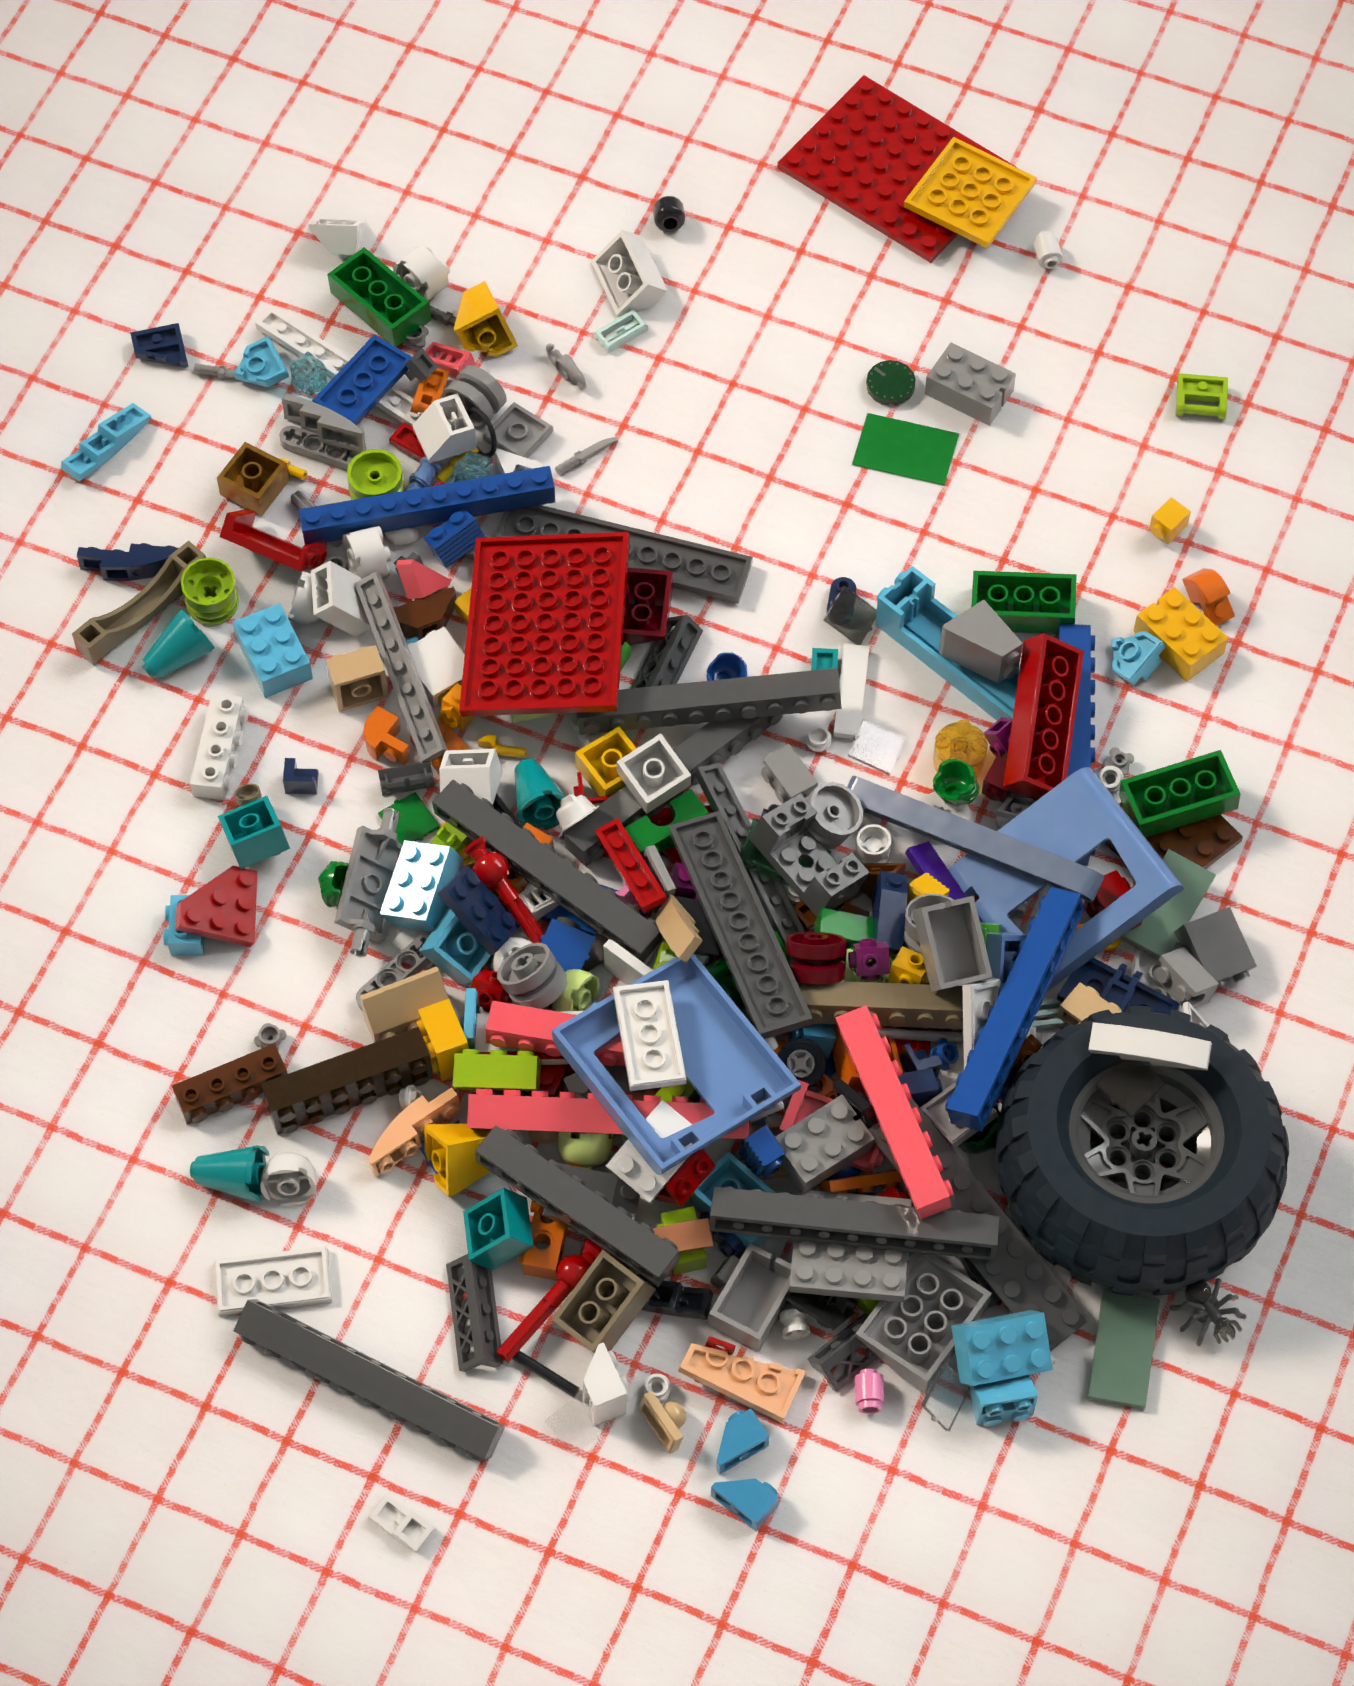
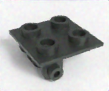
(825, 1309)

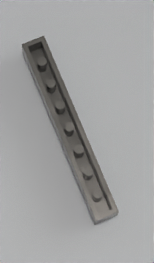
(577, 1205)

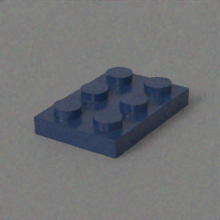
(478, 910)

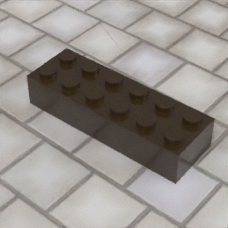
(347, 1081)

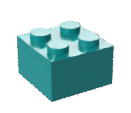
(254, 832)
(498, 1229)

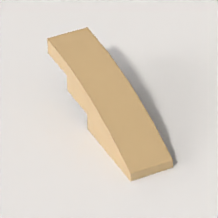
(678, 928)

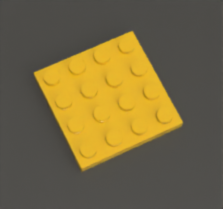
(970, 192)

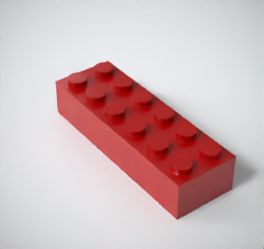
(1043, 716)

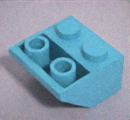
(1004, 1400)

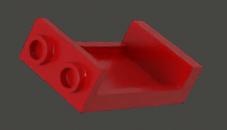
(239, 530)

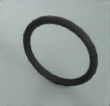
(490, 428)

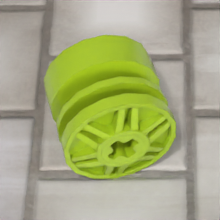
(210, 591)

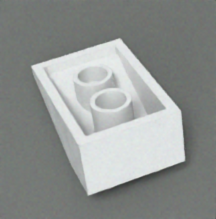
(633, 1168)

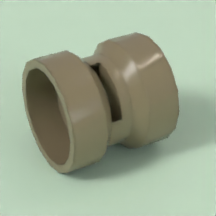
(247, 794)

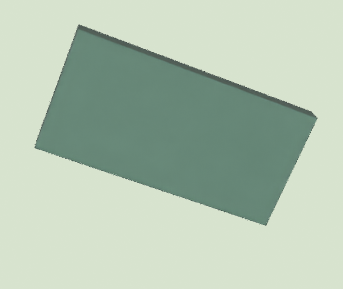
(1157, 930)
(1123, 1349)

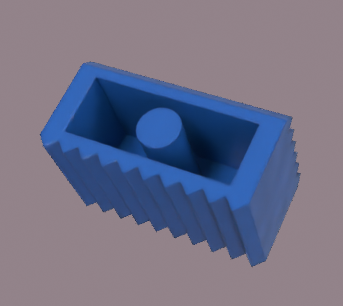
(454, 537)
(762, 1152)

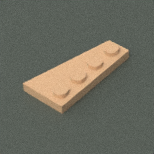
(750, 1382)

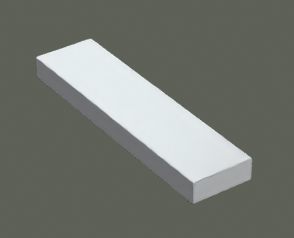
(851, 690)

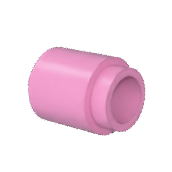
(869, 1391)

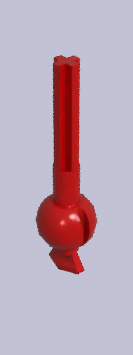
(493, 872)
(568, 1275)

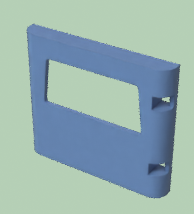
(1072, 824)
(720, 1055)

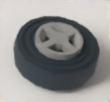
(797, 1053)

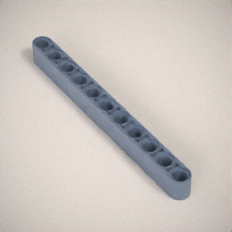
(976, 839)

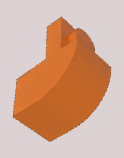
(1211, 592)
(380, 735)

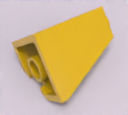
(481, 323)
(453, 1155)

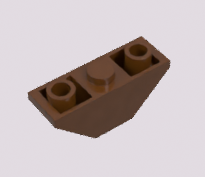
(426, 613)

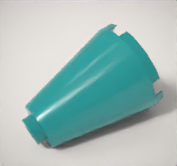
(176, 647)
(536, 795)
(232, 1171)

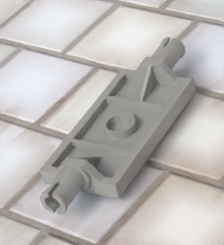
(367, 882)

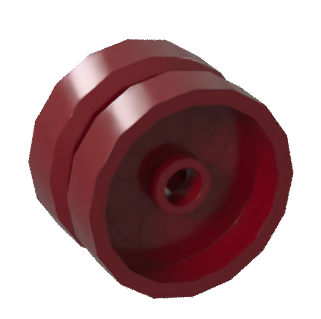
(816, 957)

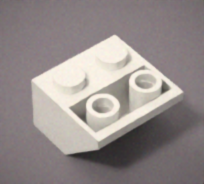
(445, 429)
(475, 768)
(603, 1389)

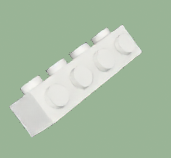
(218, 747)

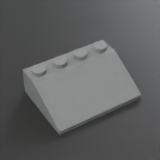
(917, 1333)

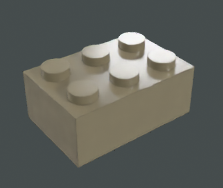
(603, 1303)

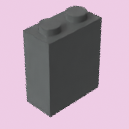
(1218, 946)

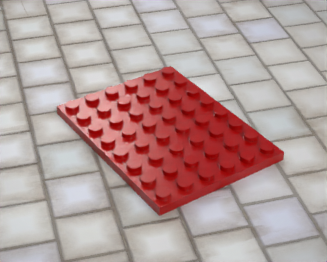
(871, 158)
(545, 624)

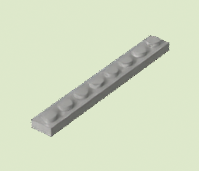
(401, 667)

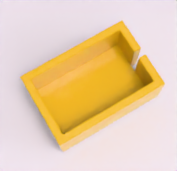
(1188, 634)

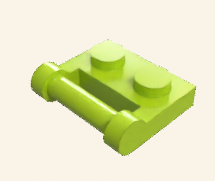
(1203, 389)

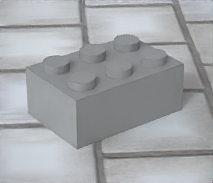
(970, 383)
(952, 943)
(824, 1143)
(752, 1298)

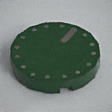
(890, 382)

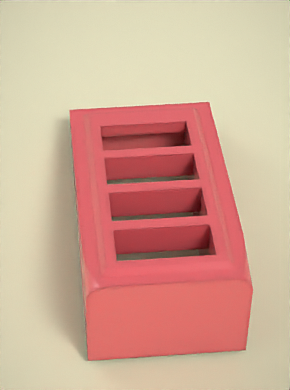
(461, 358)

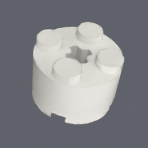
(423, 271)
(366, 552)

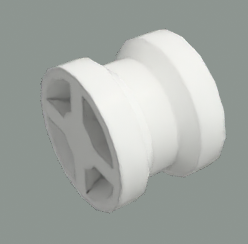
(794, 1324)

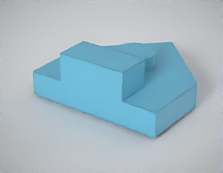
(261, 364)
(1136, 656)

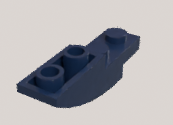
(117, 565)

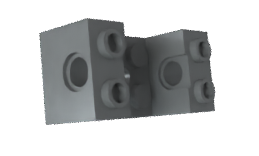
(785, 839)

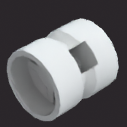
(873, 844)

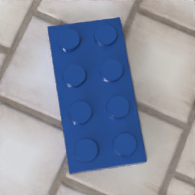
(364, 380)

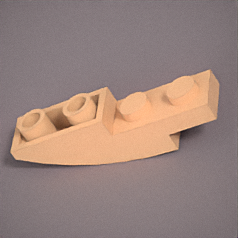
(403, 1133)

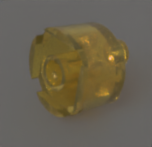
(961, 742)

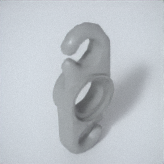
(566, 366)

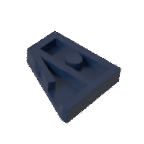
(160, 345)

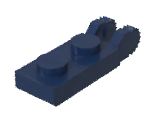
(1119, 992)

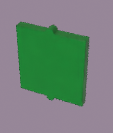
(414, 819)

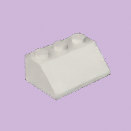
(628, 274)

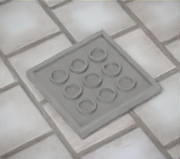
(849, 1269)

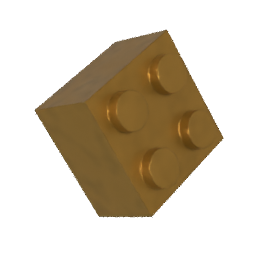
(253, 478)

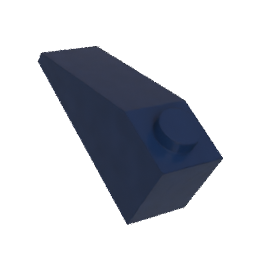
(889, 909)

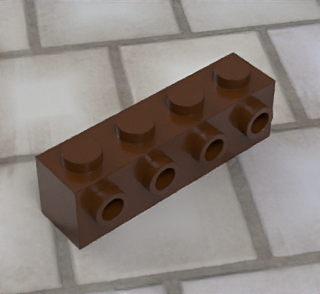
(228, 1084)

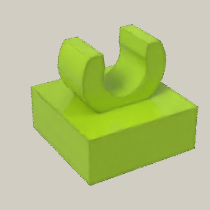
(450, 836)

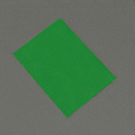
(905, 449)

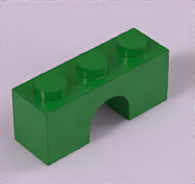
(646, 834)

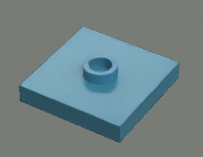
(469, 1021)

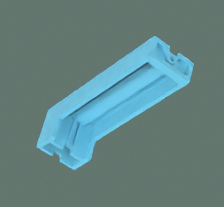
(915, 622)

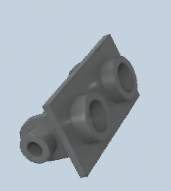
(406, 778)

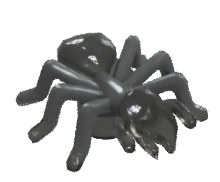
(1206, 1311)

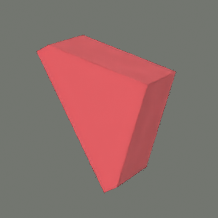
(419, 580)

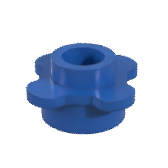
(947, 1052)

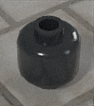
(669, 214)

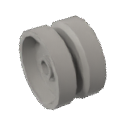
(477, 390)
(837, 814)
(532, 976)

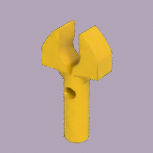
(491, 741)

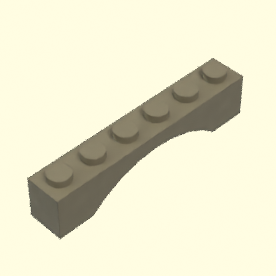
(107, 631)

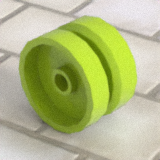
(374, 474)

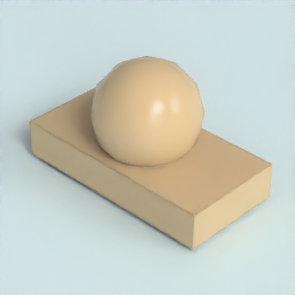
(664, 1420)

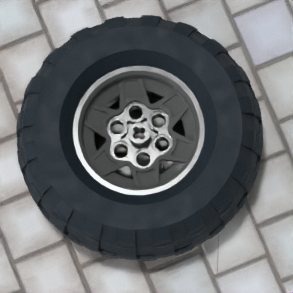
(1141, 1234)

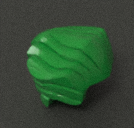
(956, 782)
(332, 881)

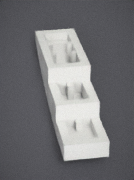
(1150, 1046)

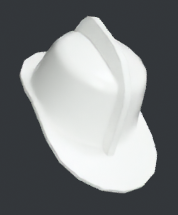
(573, 810)

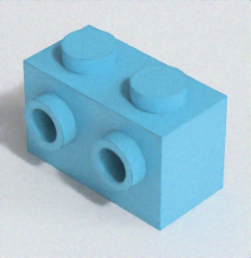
(180, 942)

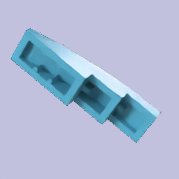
(108, 441)

